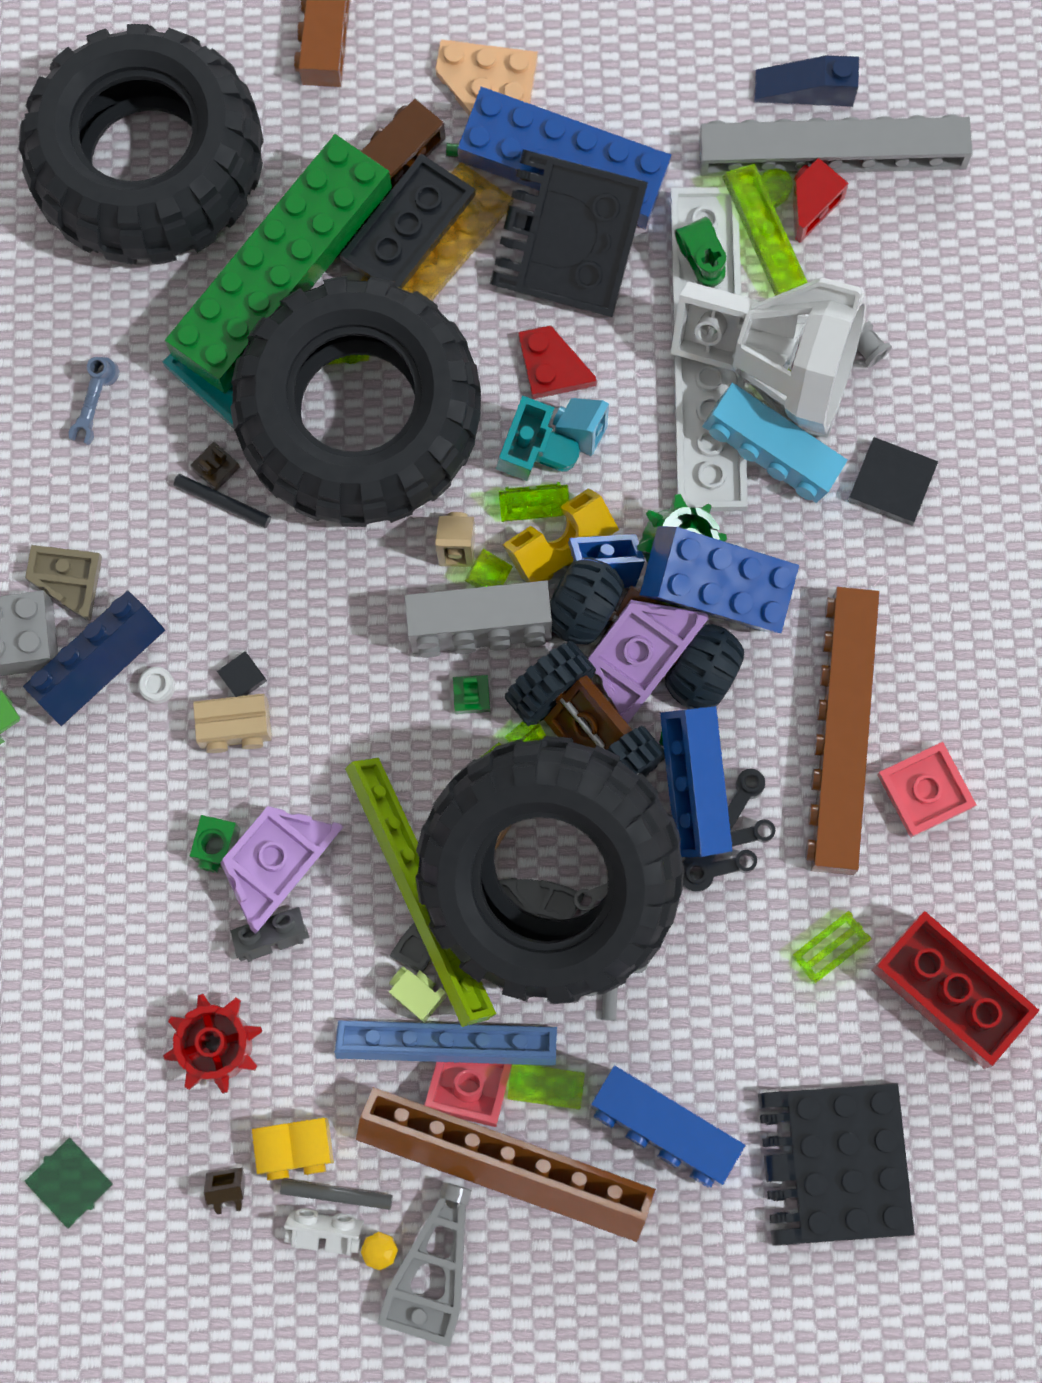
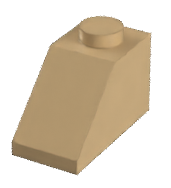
(455, 540)

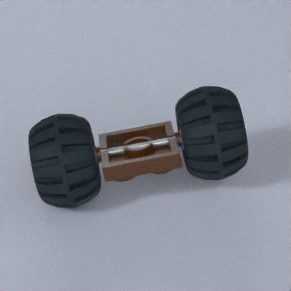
(588, 601)

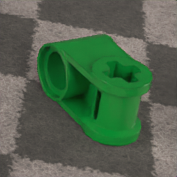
(703, 251)

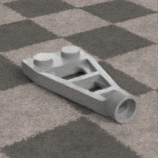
(418, 1314)

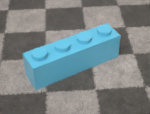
(774, 443)

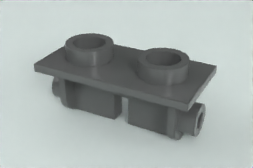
(281, 929)

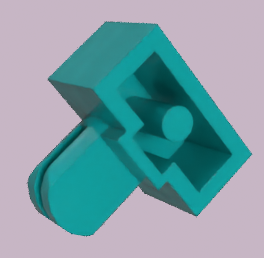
(533, 441)

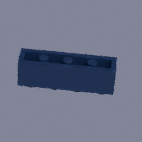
(94, 658)

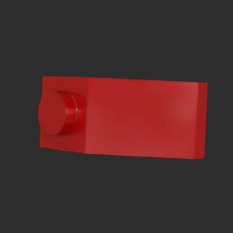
(814, 196)

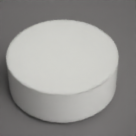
(156, 685)

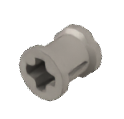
(872, 346)

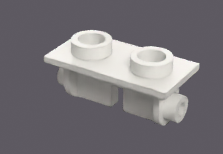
(307, 1227)

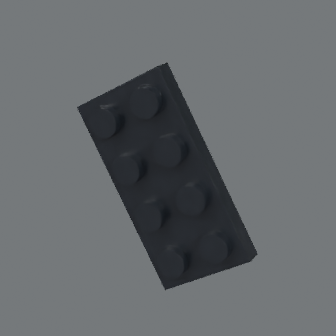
(409, 223)

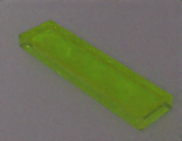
(764, 229)

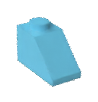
(584, 422)

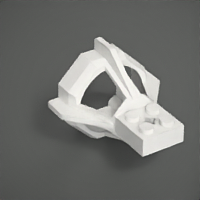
(762, 340)

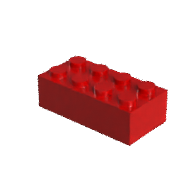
(955, 990)

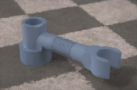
(105, 378)

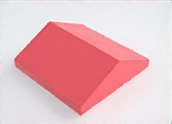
(469, 1090)

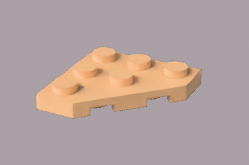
(469, 66)

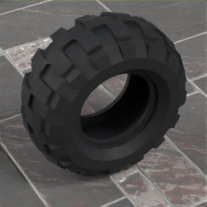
(127, 76)
(340, 322)
(511, 945)

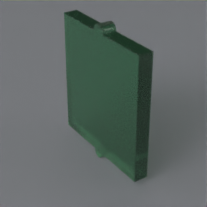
(69, 1182)

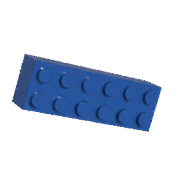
(505, 126)

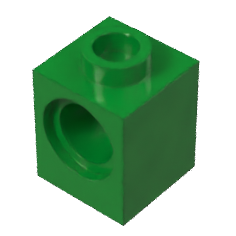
(208, 829)

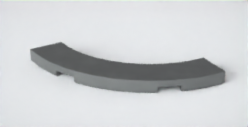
(534, 896)

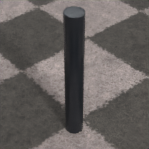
(222, 500)

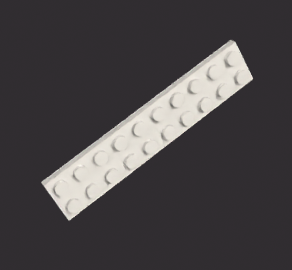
(705, 467)

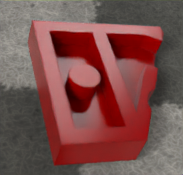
(552, 364)

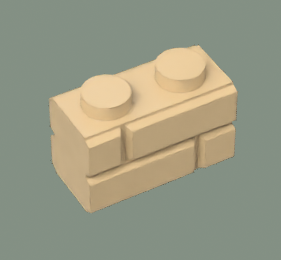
(232, 722)

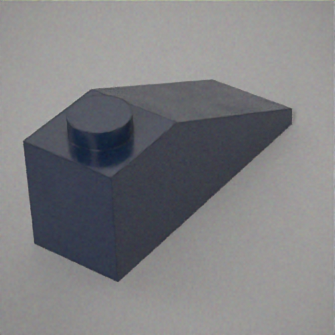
(811, 81)

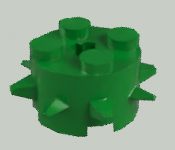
(679, 515)

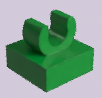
(471, 694)

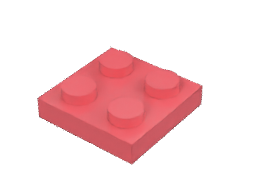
(926, 789)

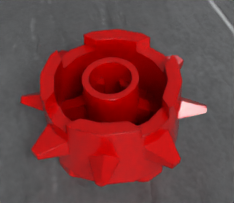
(194, 1033)

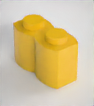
(292, 1147)

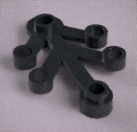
(739, 837)

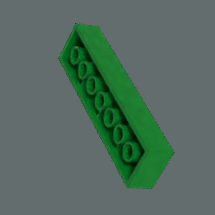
(279, 258)

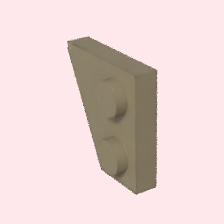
(66, 576)

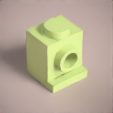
(416, 993)

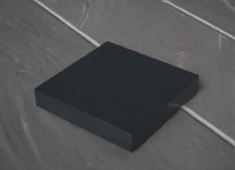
(893, 481)

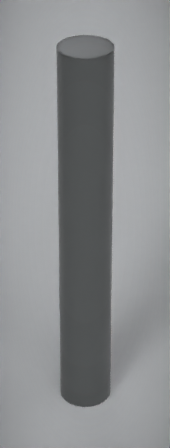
(336, 1194)

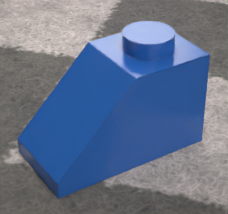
(615, 550)

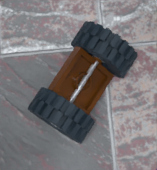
(574, 708)

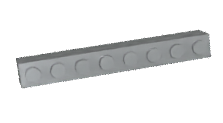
(841, 144)

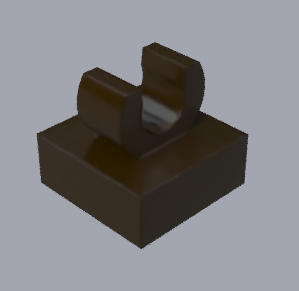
(215, 466)
(224, 1187)

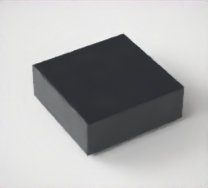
(242, 675)

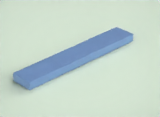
(446, 1042)

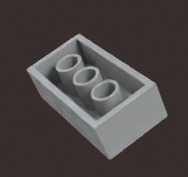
(479, 618)
(26, 632)

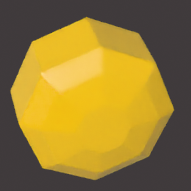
(379, 1251)

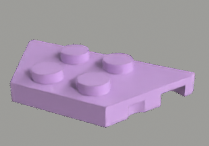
(642, 650)
(273, 860)

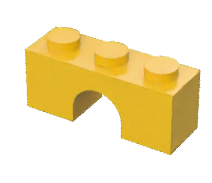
(540, 559)

